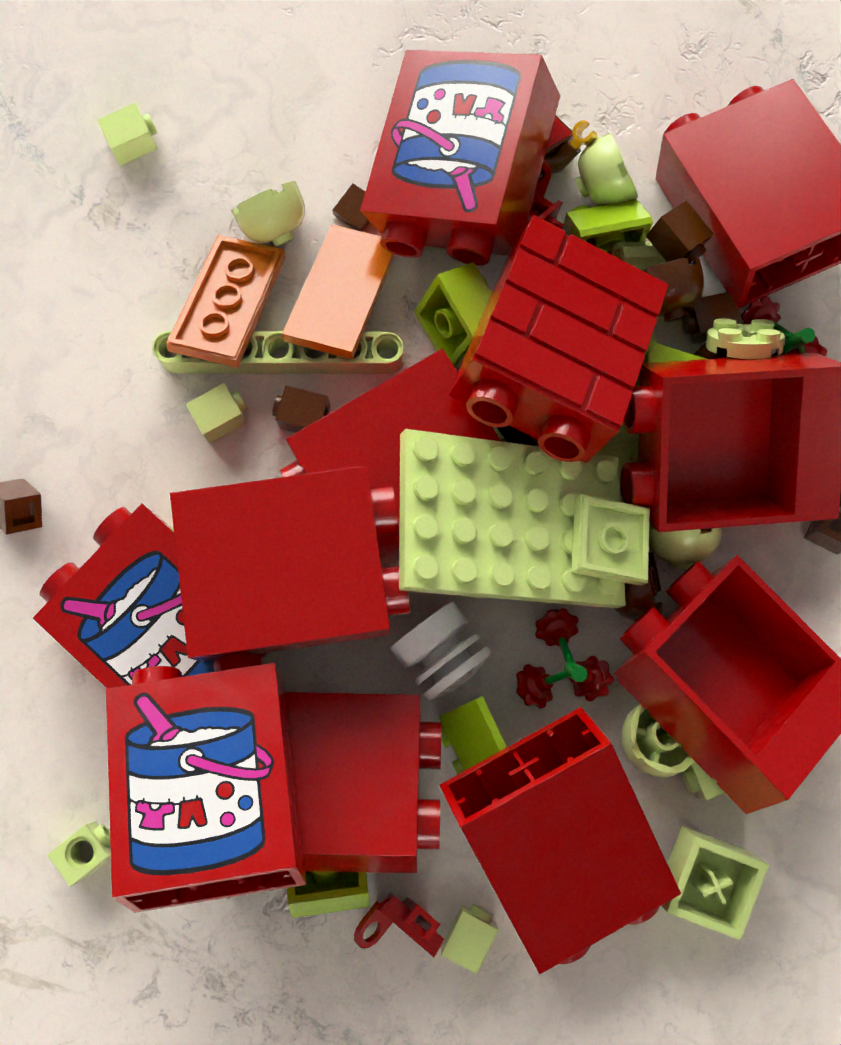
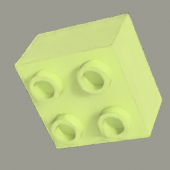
(714, 881)

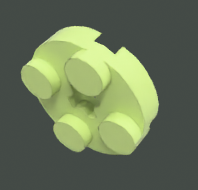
(745, 340)

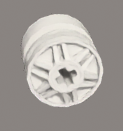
(441, 651)

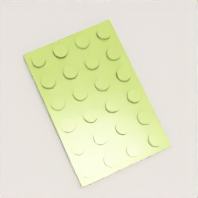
(497, 520)

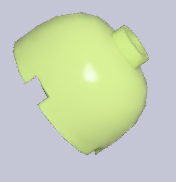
(604, 173)
(271, 214)
(684, 546)
(651, 746)

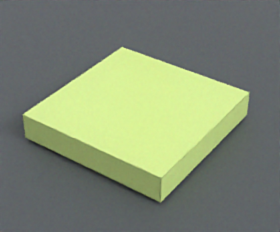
(610, 540)

